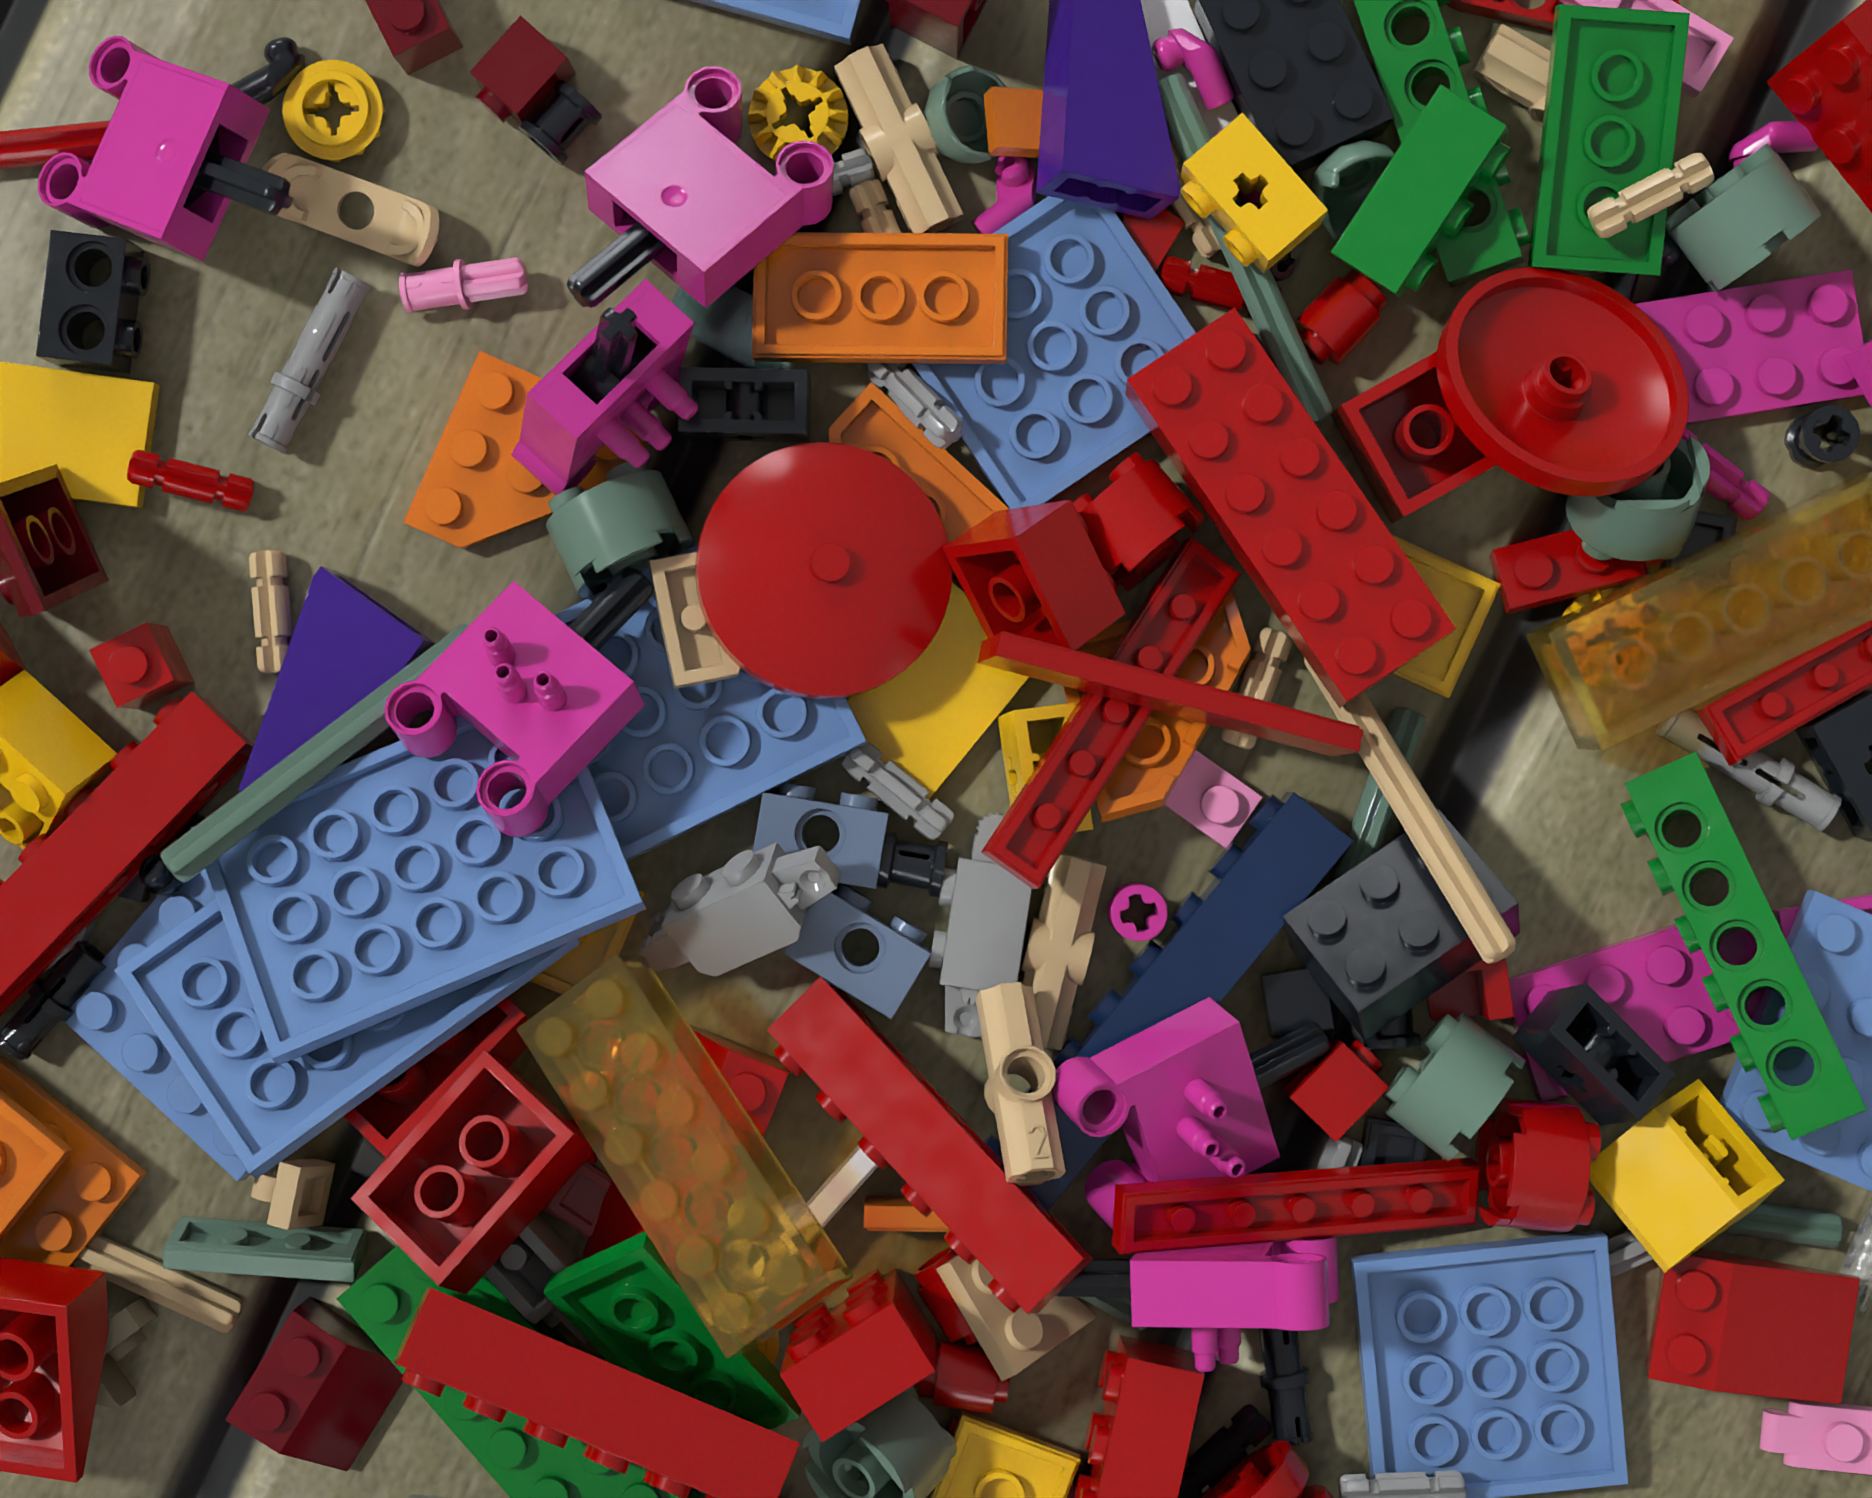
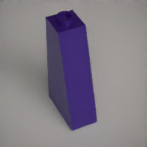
(1104, 111)
(334, 660)

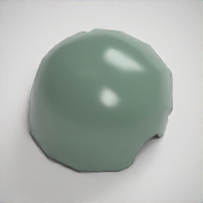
(958, 114)
(1347, 179)

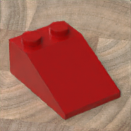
(1752, 1327)
(49, 1366)

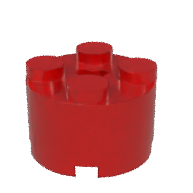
(1137, 520)
(1537, 1165)

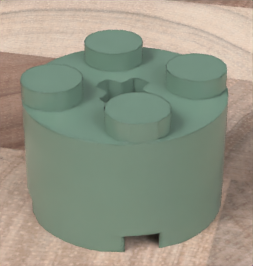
(1742, 218)
(1649, 518)
(615, 526)
(1453, 1084)
(882, 1455)

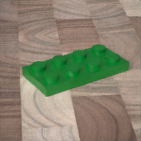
(1604, 129)
(646, 1324)

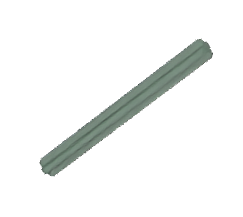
(1257, 289)
(293, 774)

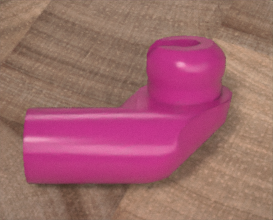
(1200, 59)
(1780, 135)
(1014, 194)

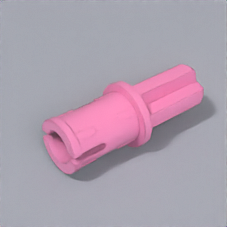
(463, 284)

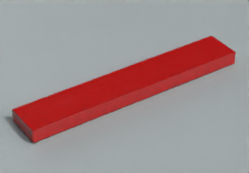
(1169, 694)
(1104, 728)
(1294, 1205)

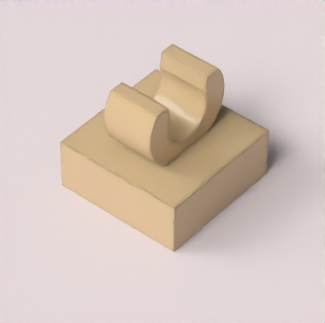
(296, 1192)

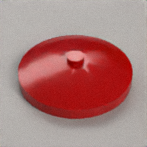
(1562, 381)
(823, 570)

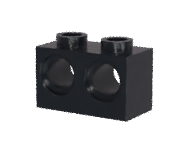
(73, 303)

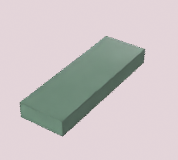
(265, 1249)

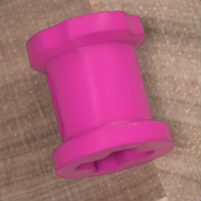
(1153, 921)

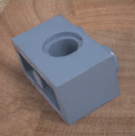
(860, 828)
(877, 983)

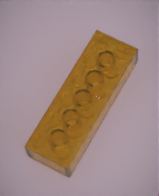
(1712, 618)
(684, 1154)

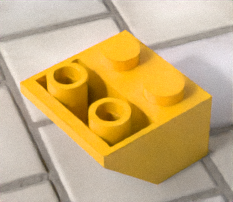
(43, 759)
(1683, 1175)

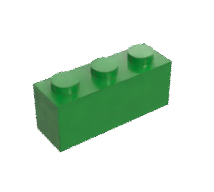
(1423, 193)

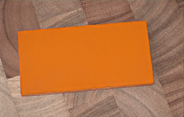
(882, 299)

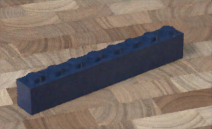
(1207, 949)

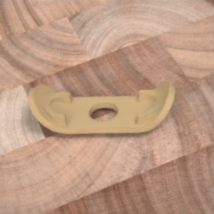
(400, 223)

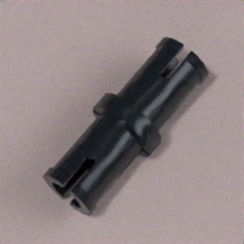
(51, 1000)
(1285, 1383)

